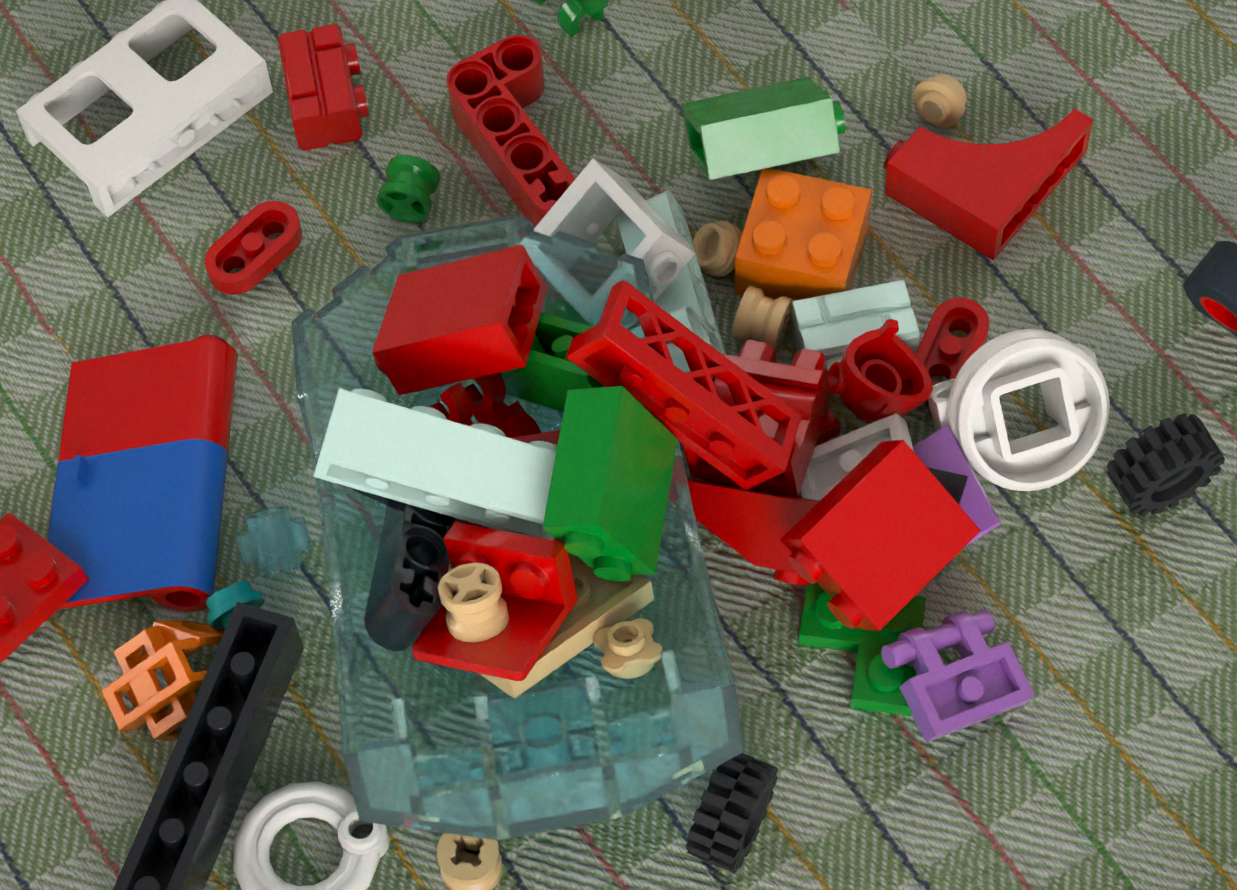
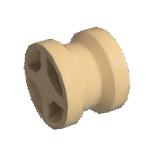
(762, 318)
(473, 602)
(473, 870)

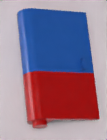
(146, 472)

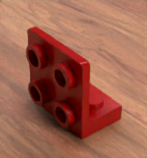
(537, 594)

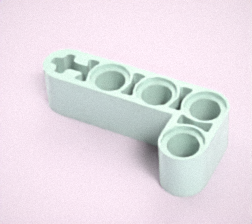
(687, 295)

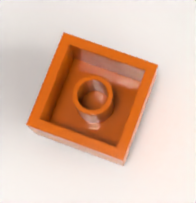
(802, 236)

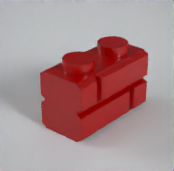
(320, 86)

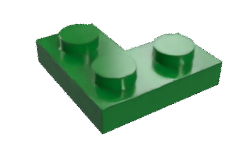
(874, 683)

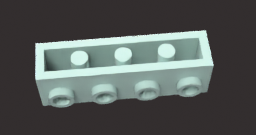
(437, 463)

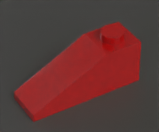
(751, 522)

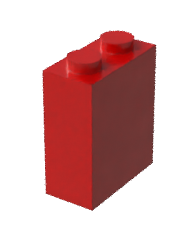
(460, 320)
(879, 536)

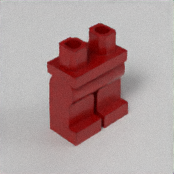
(799, 386)

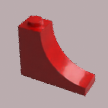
(983, 189)

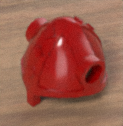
(879, 375)

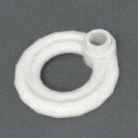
(298, 801)

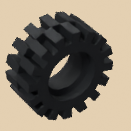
(1165, 464)
(732, 811)

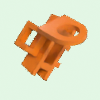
(167, 648)

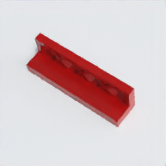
(688, 402)

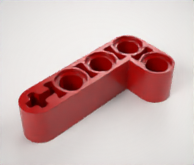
(489, 97)

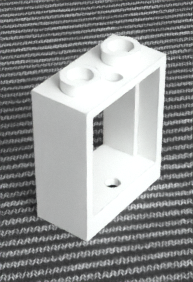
(596, 200)

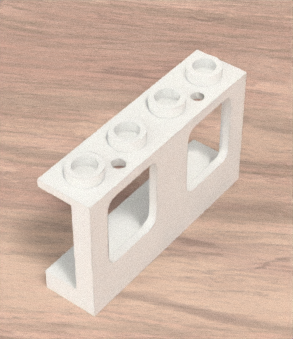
(167, 116)

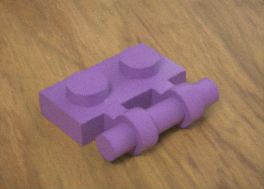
(962, 691)

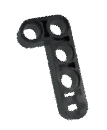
(406, 573)

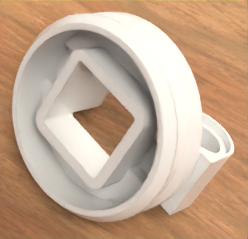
(1072, 396)

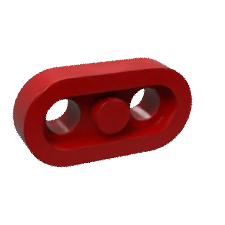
(249, 247)
(944, 352)

